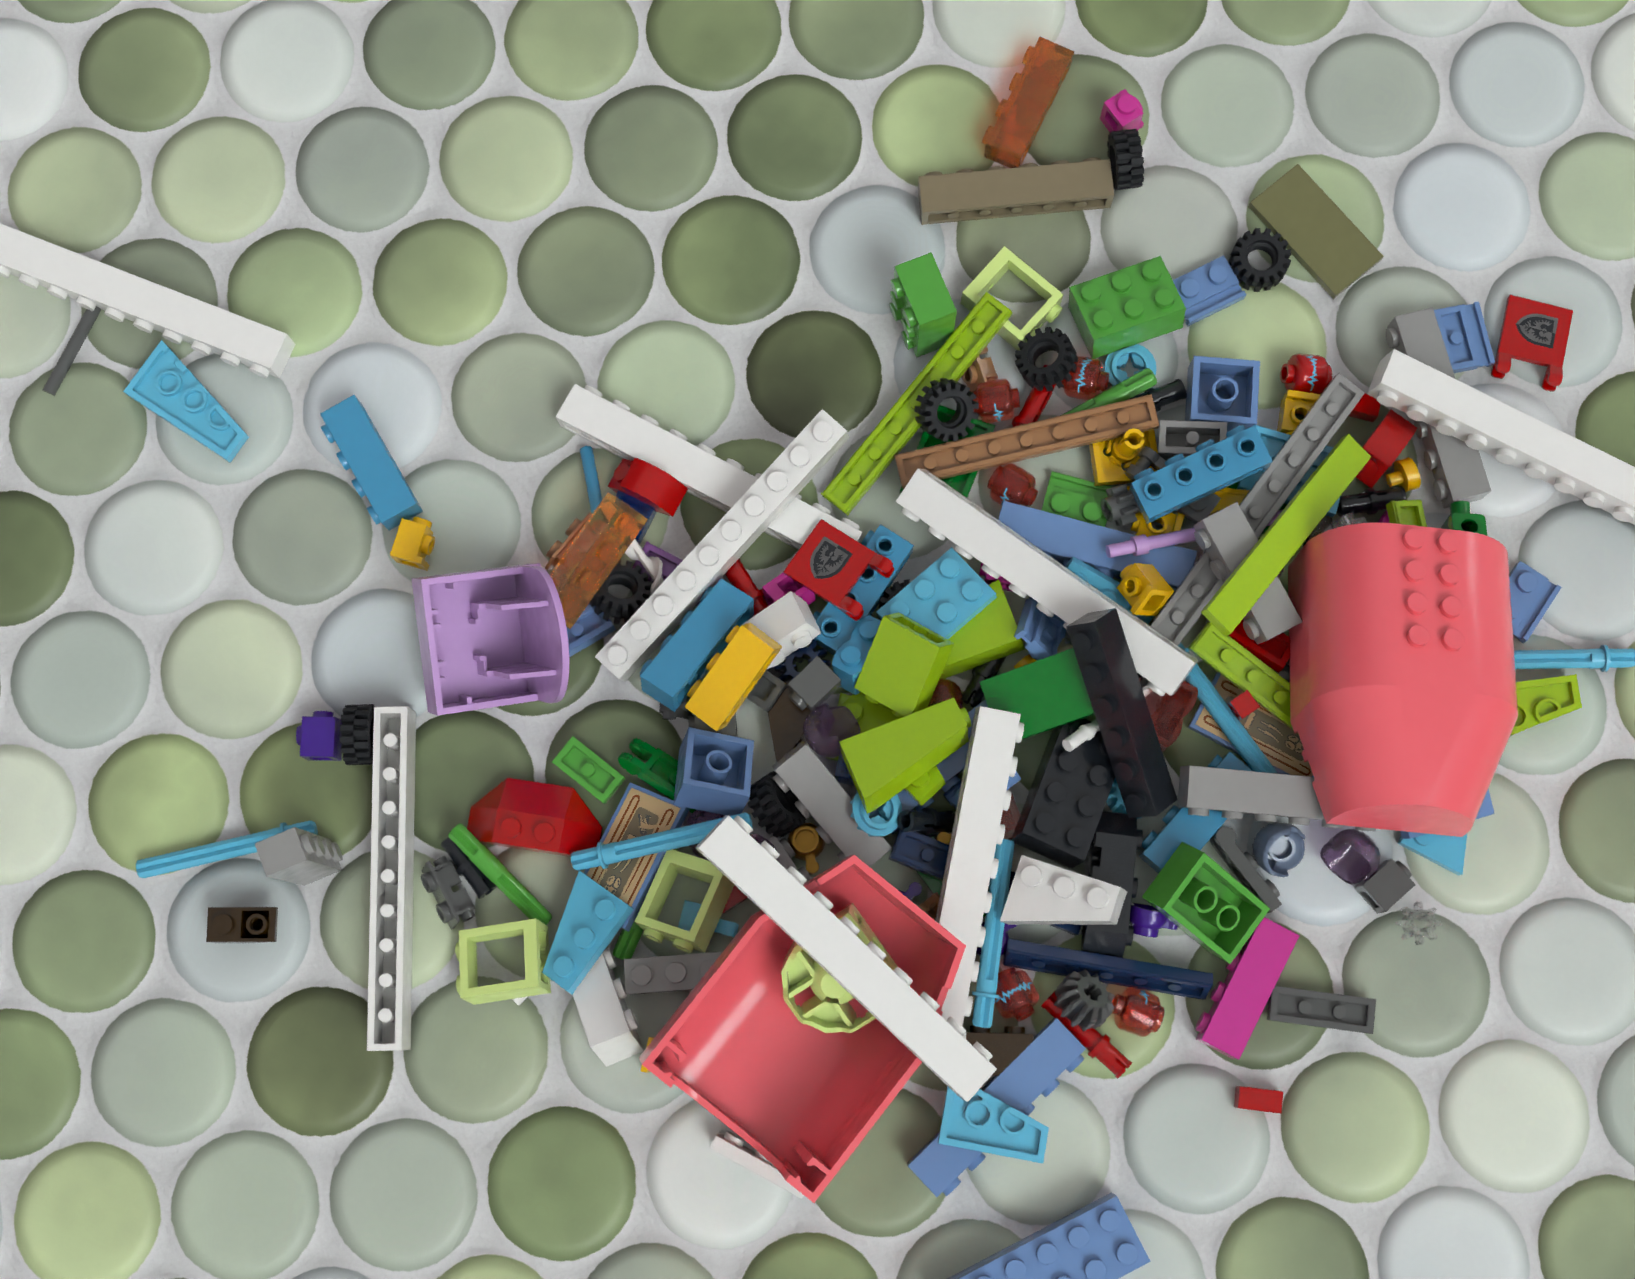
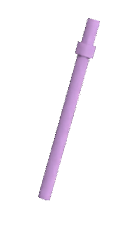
(1142, 544)

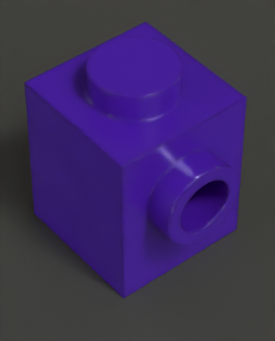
(320, 737)

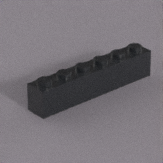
(1122, 713)

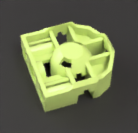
(830, 1006)

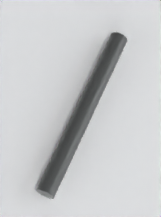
(71, 351)

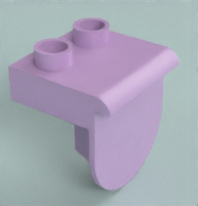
(491, 638)

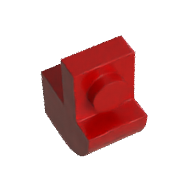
(1385, 446)
(648, 485)

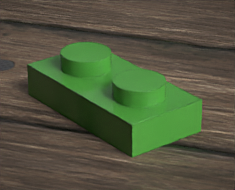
(588, 770)

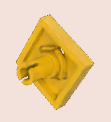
(1125, 449)

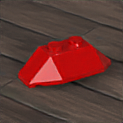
(534, 818)

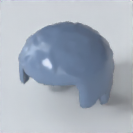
(1278, 848)

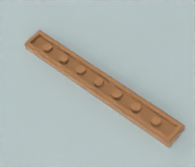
(1030, 440)

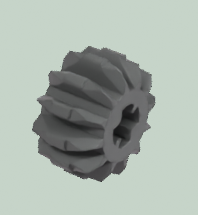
(1084, 1000)

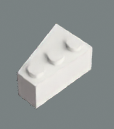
(1060, 896)
(604, 1013)

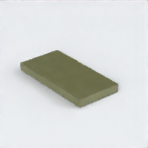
(1316, 231)

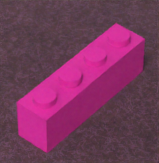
(1246, 989)

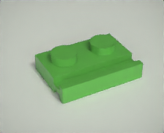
(1075, 498)

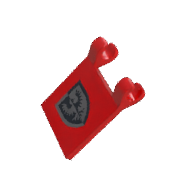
(1535, 335)
(832, 565)

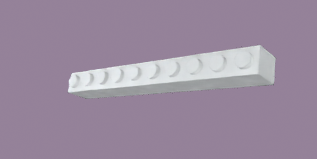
(144, 303)
(1506, 434)
(694, 466)
(723, 545)
(1037, 575)
(973, 844)
(391, 879)
(846, 958)

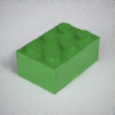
(922, 304)
(1126, 307)
(1206, 902)

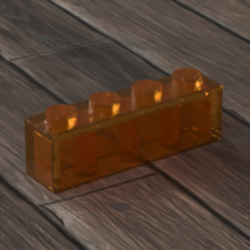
(1028, 103)
(594, 554)

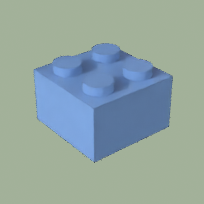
(1223, 391)
(714, 772)

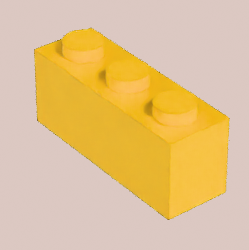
(732, 675)

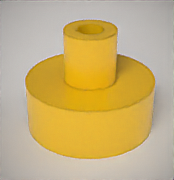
(1405, 475)

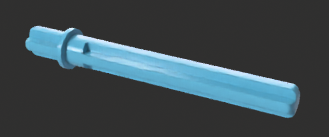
(1575, 658)
(1228, 721)
(645, 845)
(212, 852)
(991, 950)

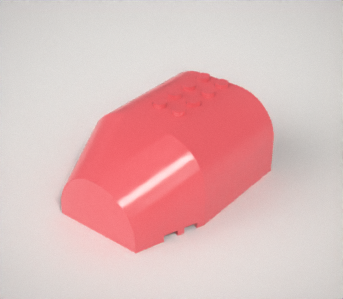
(1402, 673)
(780, 1082)

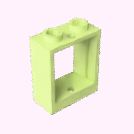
(989, 277)
(708, 914)
(535, 956)

